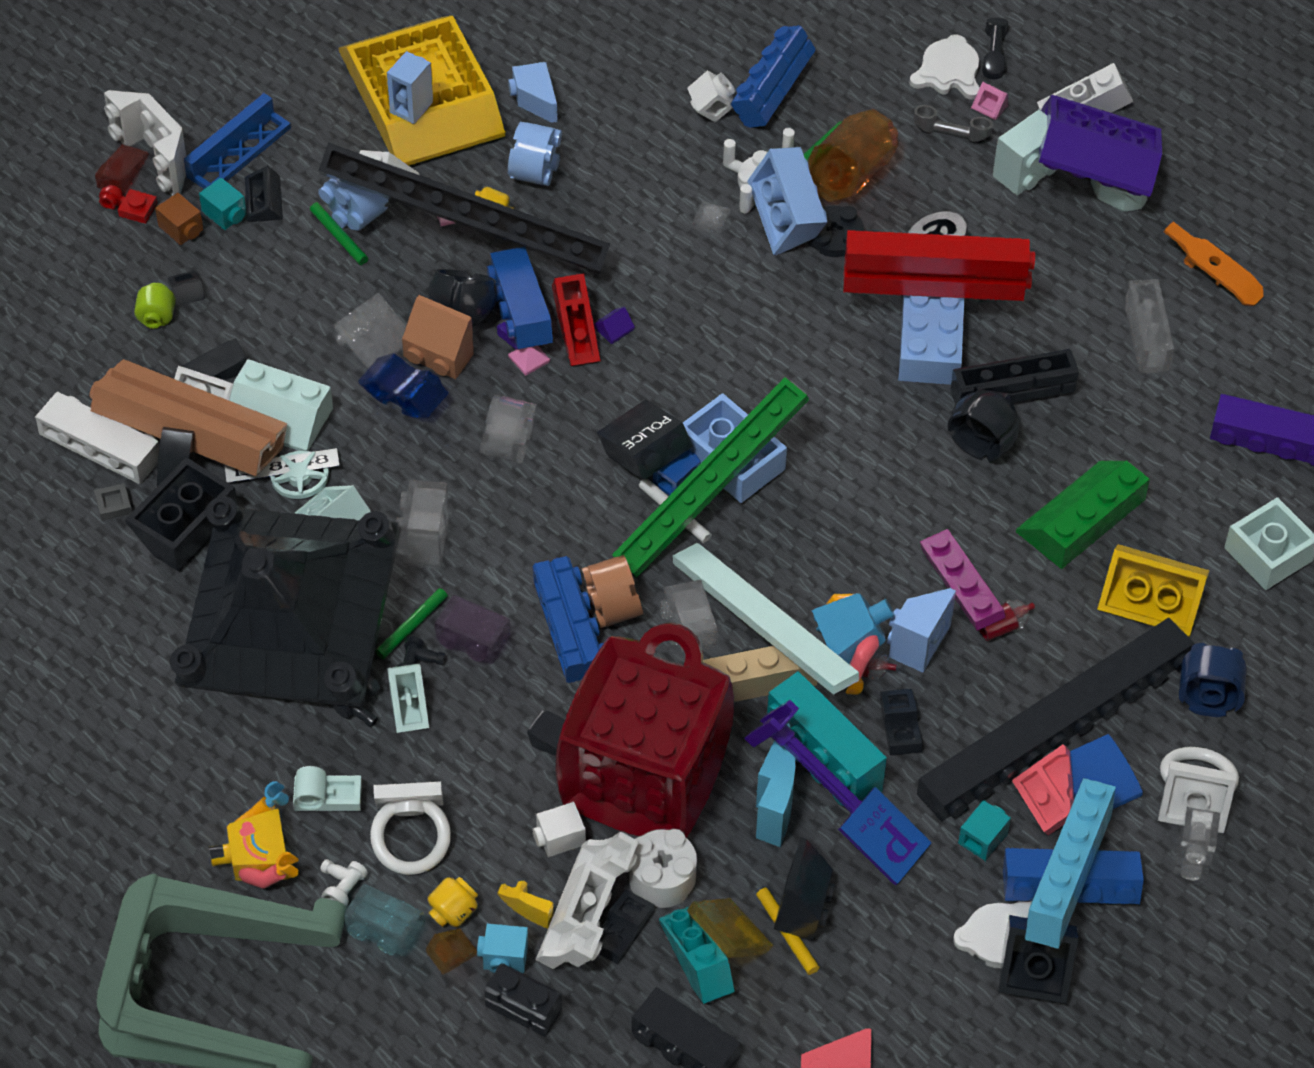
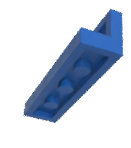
(230, 137)

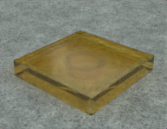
(729, 927)

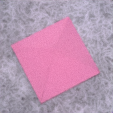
(529, 359)

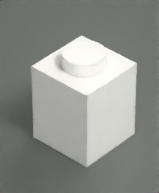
(559, 829)

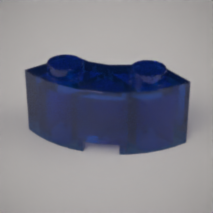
(396, 381)

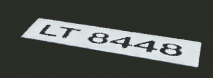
(277, 466)

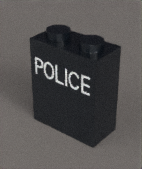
(645, 439)

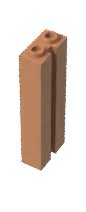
(220, 427)

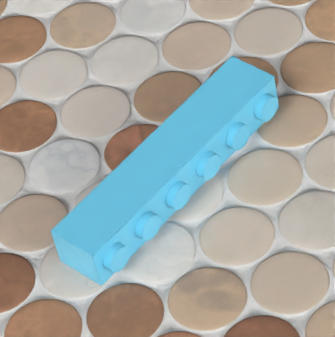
(1070, 863)

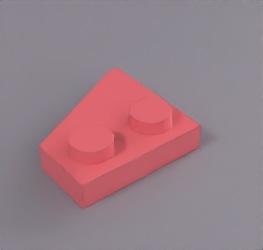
(1048, 789)
(847, 1052)

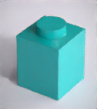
(223, 203)
(984, 830)

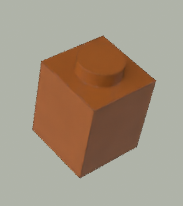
(179, 218)

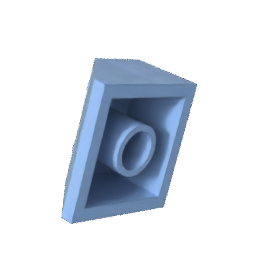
(920, 628)

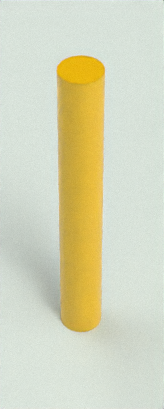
(793, 941)

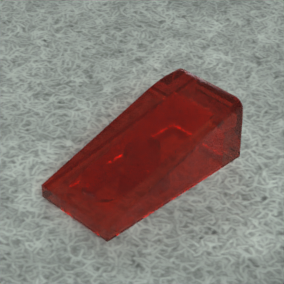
(121, 168)

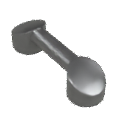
(926, 116)

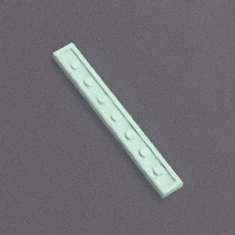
(766, 618)

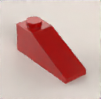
(575, 319)

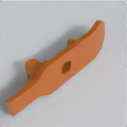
(1227, 272)

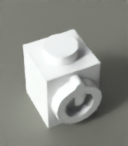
(712, 95)

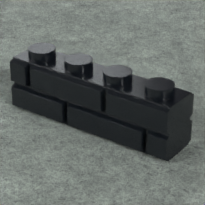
(1020, 377)

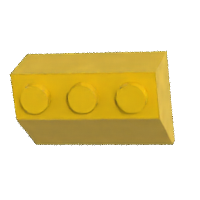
(1152, 588)

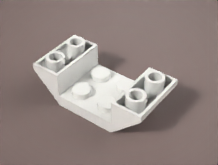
(141, 117)

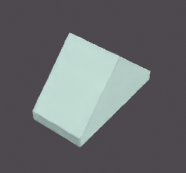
(408, 698)

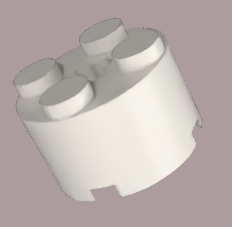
(663, 868)

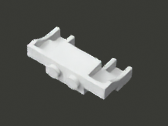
(575, 924)

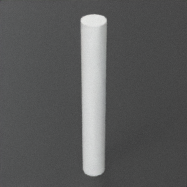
(659, 496)

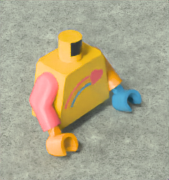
(258, 843)

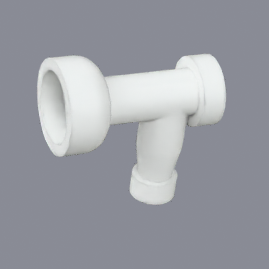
(348, 876)

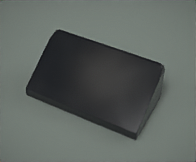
(263, 195)

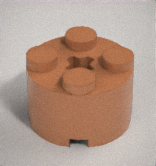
(612, 591)

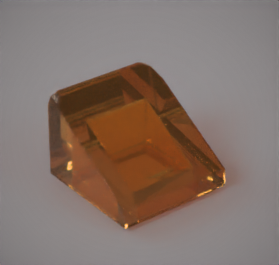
(450, 950)

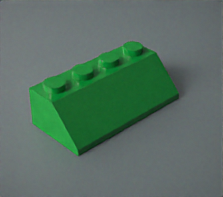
(1085, 510)

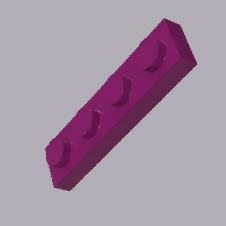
(960, 575)

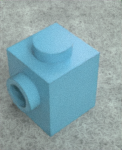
(503, 945)

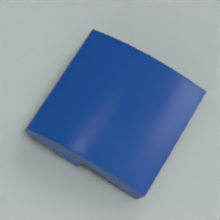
(1105, 763)

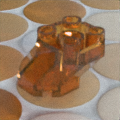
(852, 154)

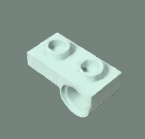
(326, 793)

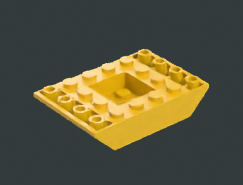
(463, 101)

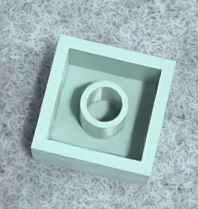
(1018, 154)
(1271, 543)

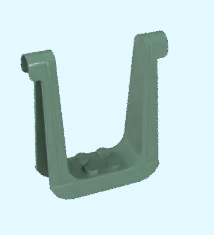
(168, 905)

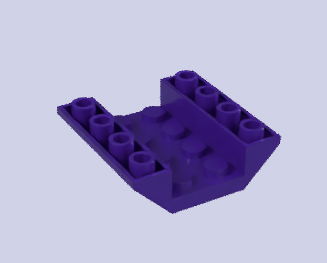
(1100, 146)

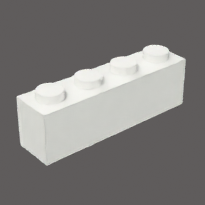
(98, 437)

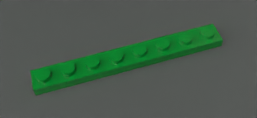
(711, 476)

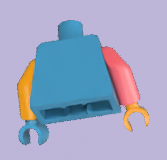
(853, 630)

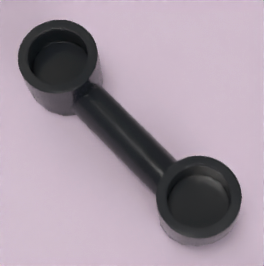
(994, 61)

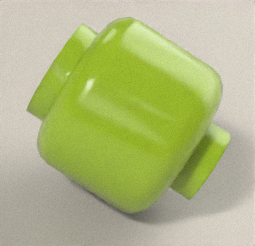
(154, 305)

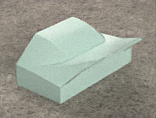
(1118, 197)

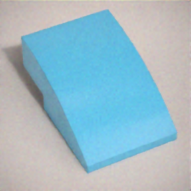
(775, 795)

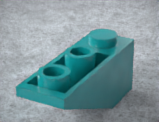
(698, 955)

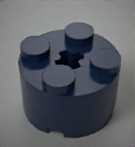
(1213, 680)

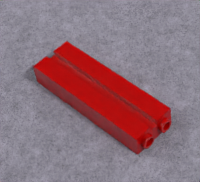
(937, 265)

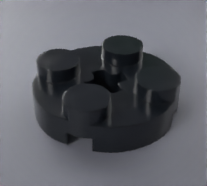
(841, 218)

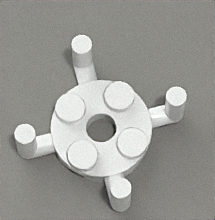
(747, 167)

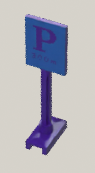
(874, 823)

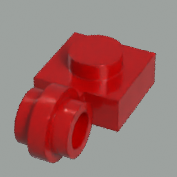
(134, 206)

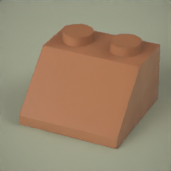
(438, 337)

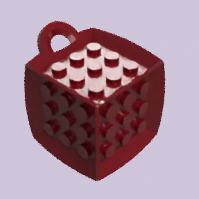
(645, 734)

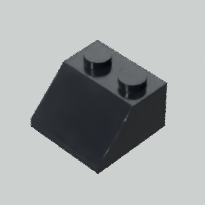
(805, 893)
(1035, 968)

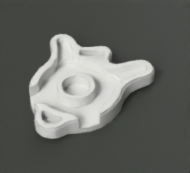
(947, 66)
(987, 929)

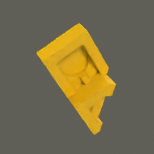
(527, 905)

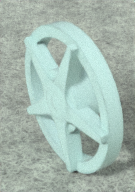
(299, 477)

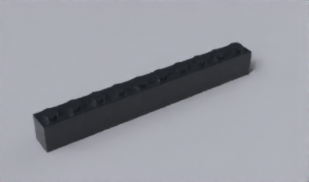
(463, 208)
(1054, 720)

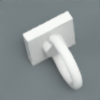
(1196, 785)
(409, 800)

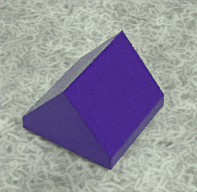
(615, 325)

